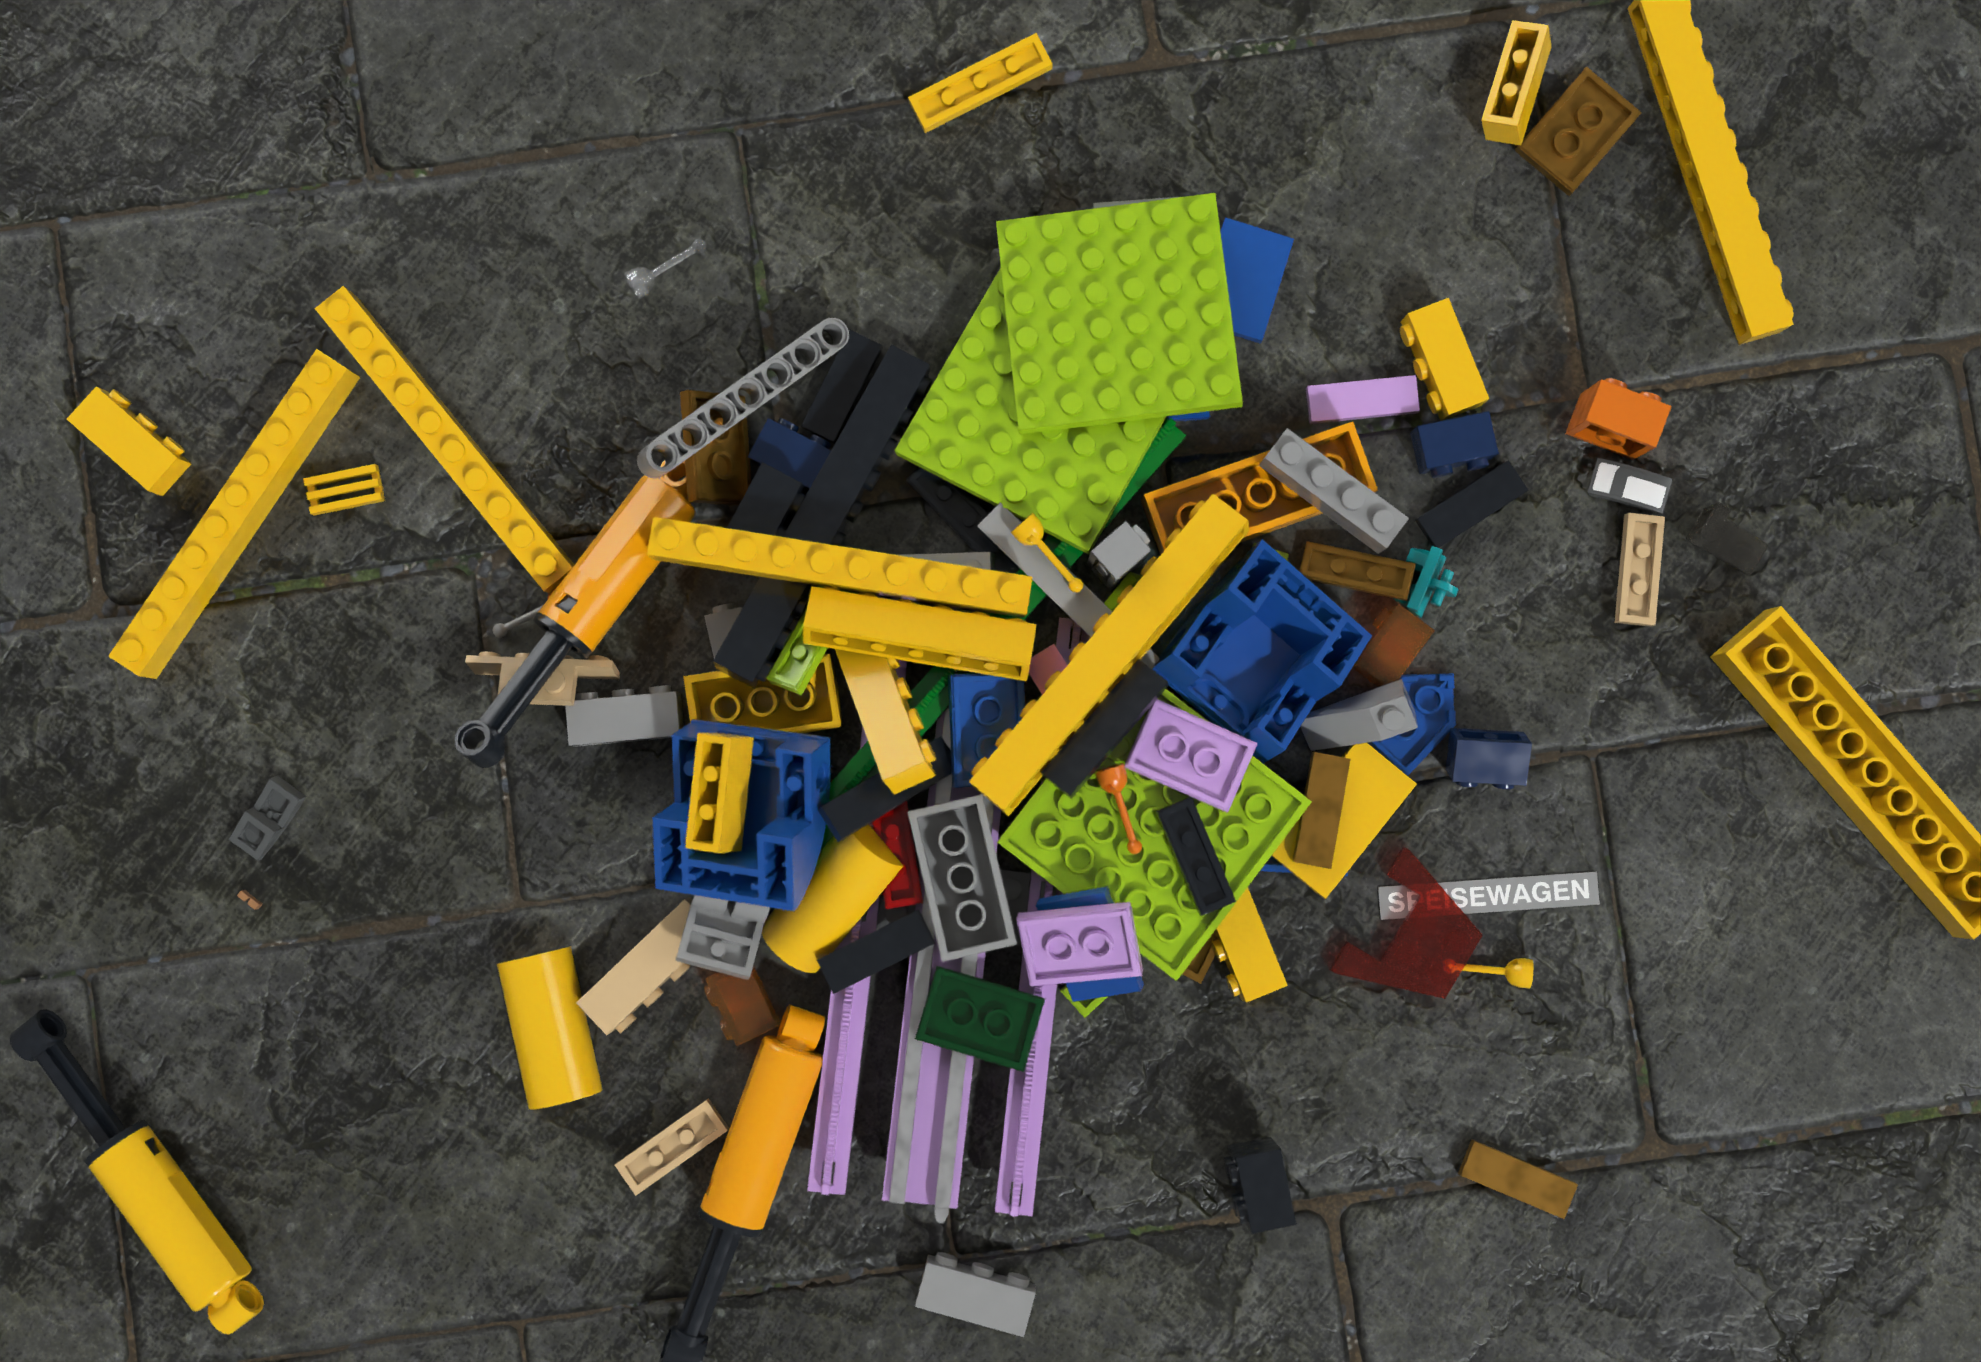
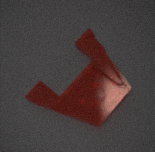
(1427, 947)

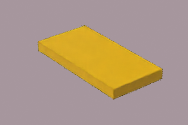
(1370, 799)

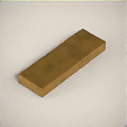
(1357, 570)
(1321, 819)
(1517, 1179)

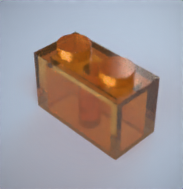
(1392, 645)
(743, 1006)

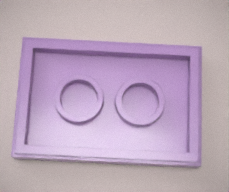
(1190, 755)
(1080, 944)

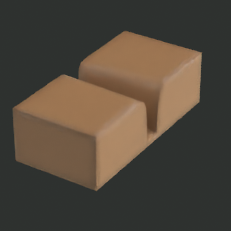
(252, 901)

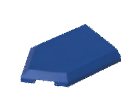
(1435, 715)

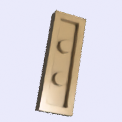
(1639, 569)
(671, 1146)

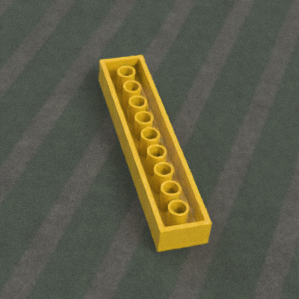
(1860, 765)

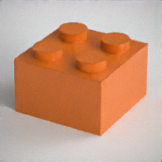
(1618, 418)

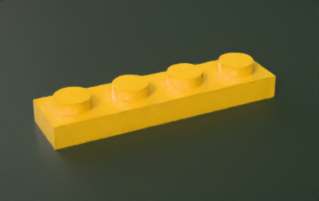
(980, 83)

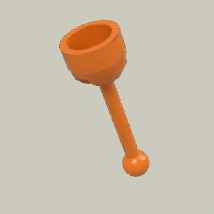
(1113, 780)

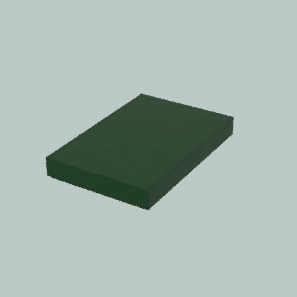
(980, 1018)

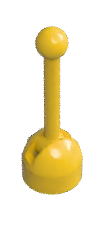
(1031, 533)
(1517, 972)

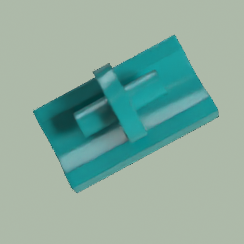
(1429, 566)

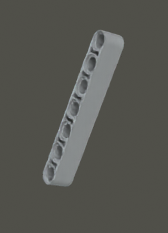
(732, 408)

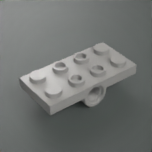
(722, 935)

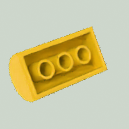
(726, 700)
(840, 892)
(549, 1028)

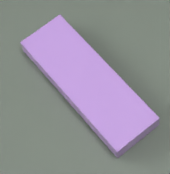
(1362, 399)

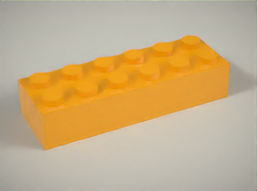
(1253, 490)

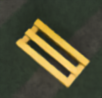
(314, 495)

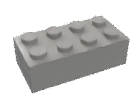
(962, 878)

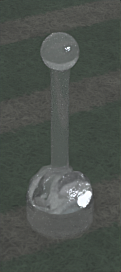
(642, 279)

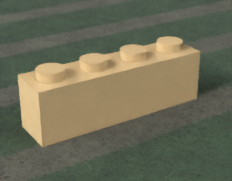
(638, 975)

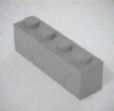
(1333, 491)

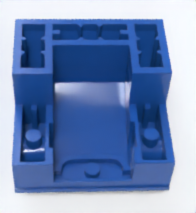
(1262, 651)
(780, 826)

